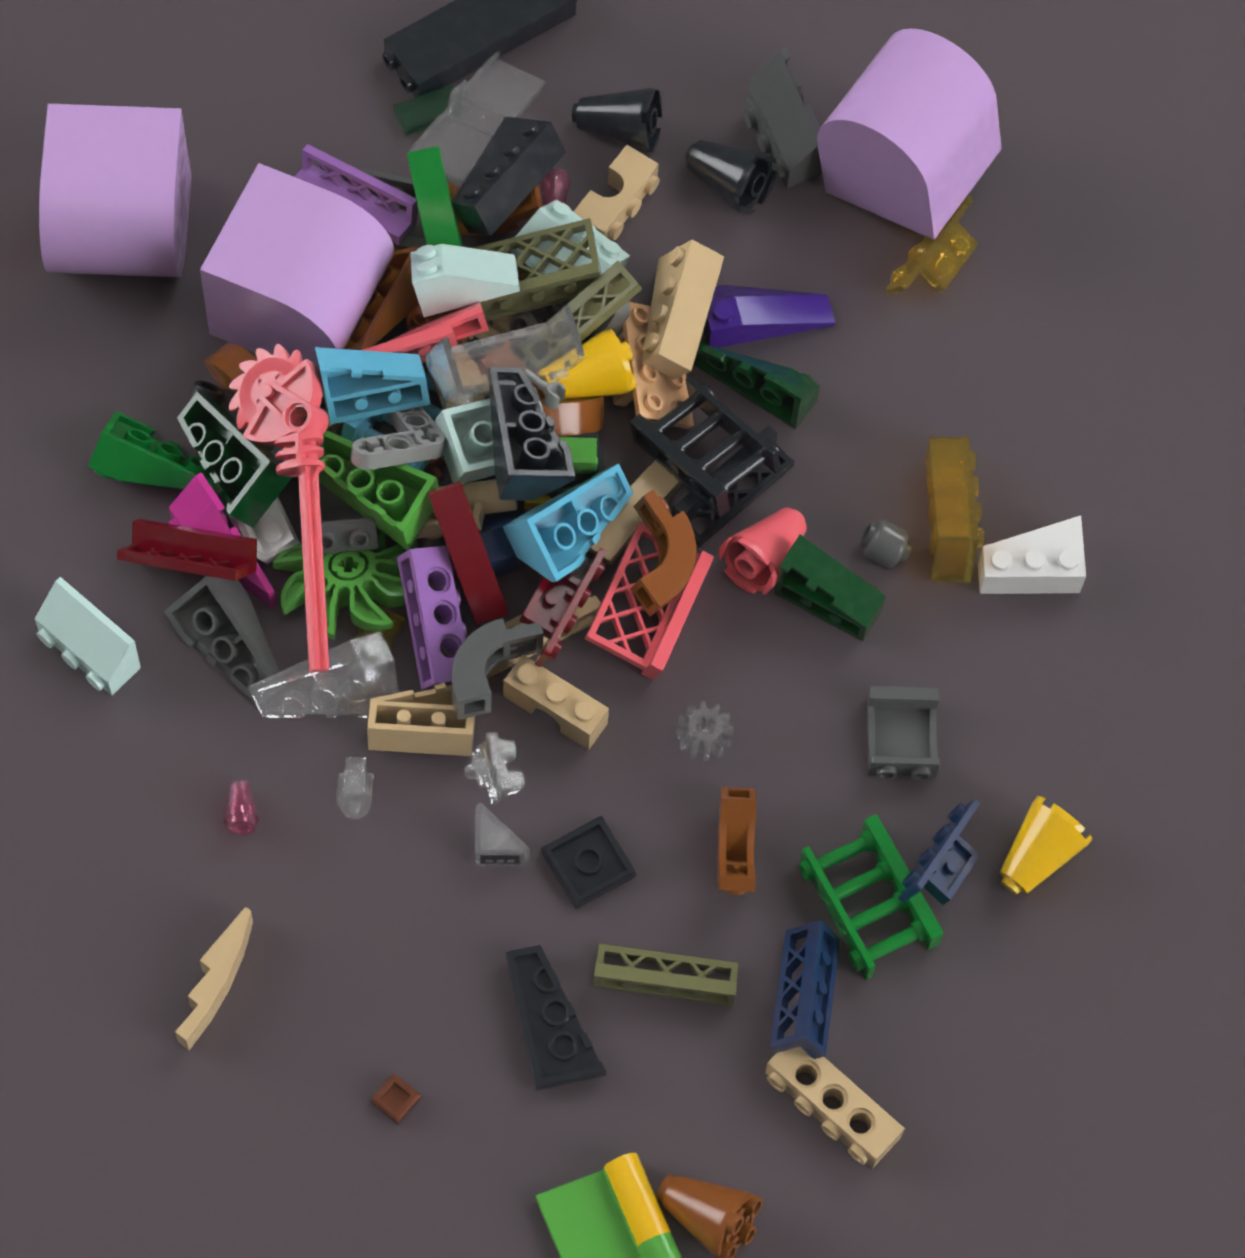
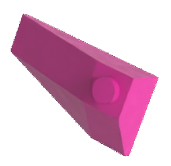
(202, 509)

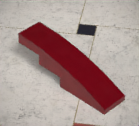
(468, 553)

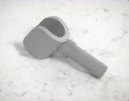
(553, 391)

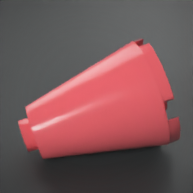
(758, 550)

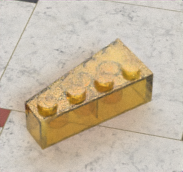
(952, 508)

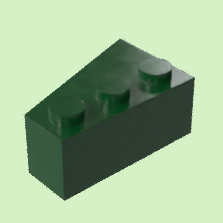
(828, 589)

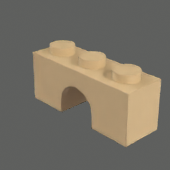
(633, 177)
(575, 712)

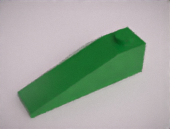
(134, 455)

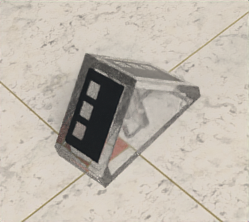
(495, 842)

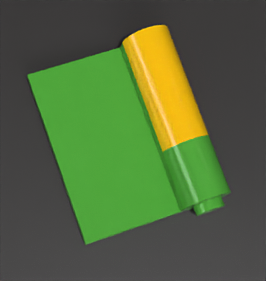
(608, 1215)

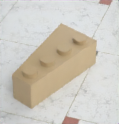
(680, 307)

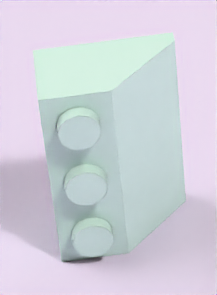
(558, 214)
(86, 638)

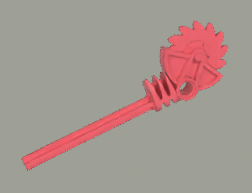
(273, 403)

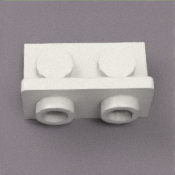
(272, 532)

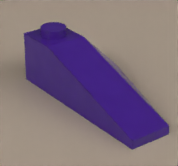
(756, 314)

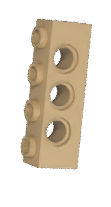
(855, 1104)

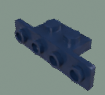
(947, 862)

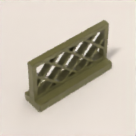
(551, 288)

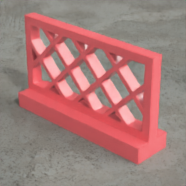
(670, 620)

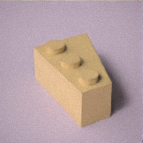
(419, 723)

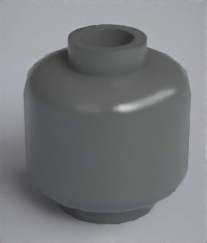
(885, 543)

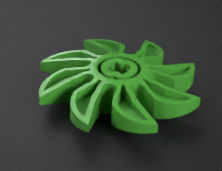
(350, 581)

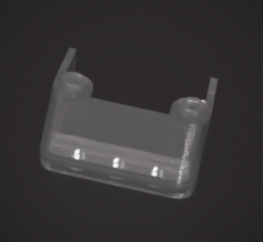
(544, 349)

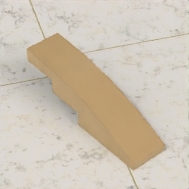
(619, 532)
(220, 967)

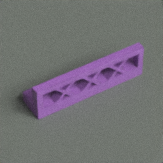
(384, 209)

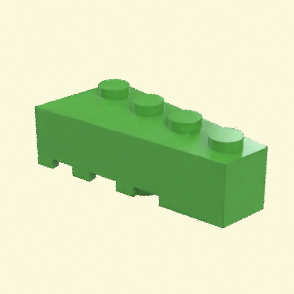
(391, 494)

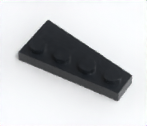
(552, 1033)

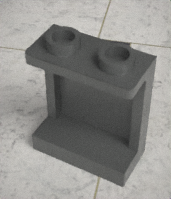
(343, 526)
(902, 732)

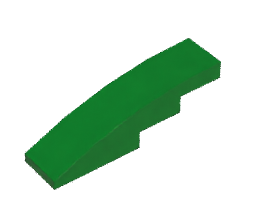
(434, 197)

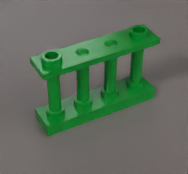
(889, 868)

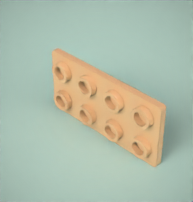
(655, 391)

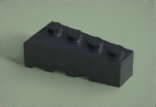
(507, 172)

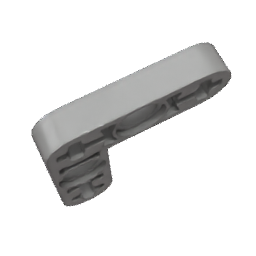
(416, 441)

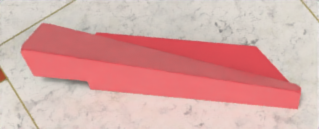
(454, 326)

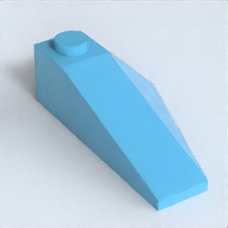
(565, 527)

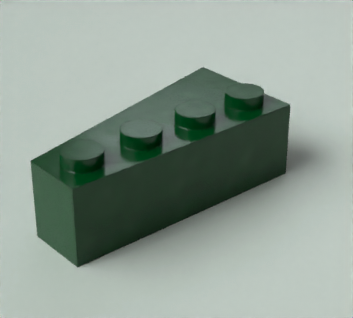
(239, 467)

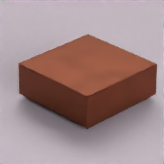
(396, 1099)

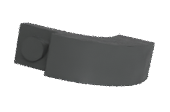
(480, 654)

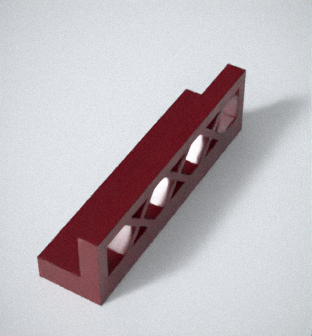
(190, 550)

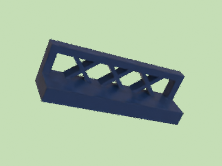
(815, 987)

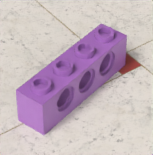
(422, 601)

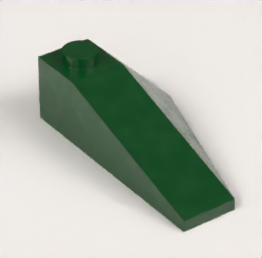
(768, 385)

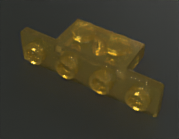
(938, 258)

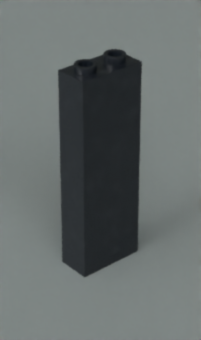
(465, 36)

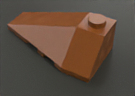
(389, 304)

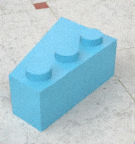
(370, 382)

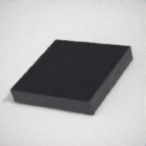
(588, 862)

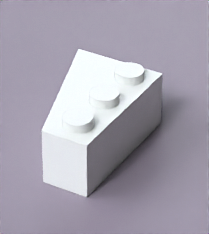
(1035, 561)

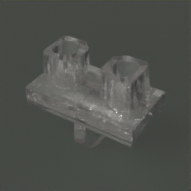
(490, 768)
(355, 788)

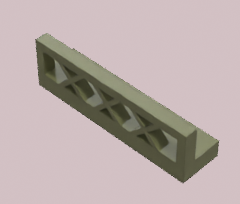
(602, 299)
(664, 982)

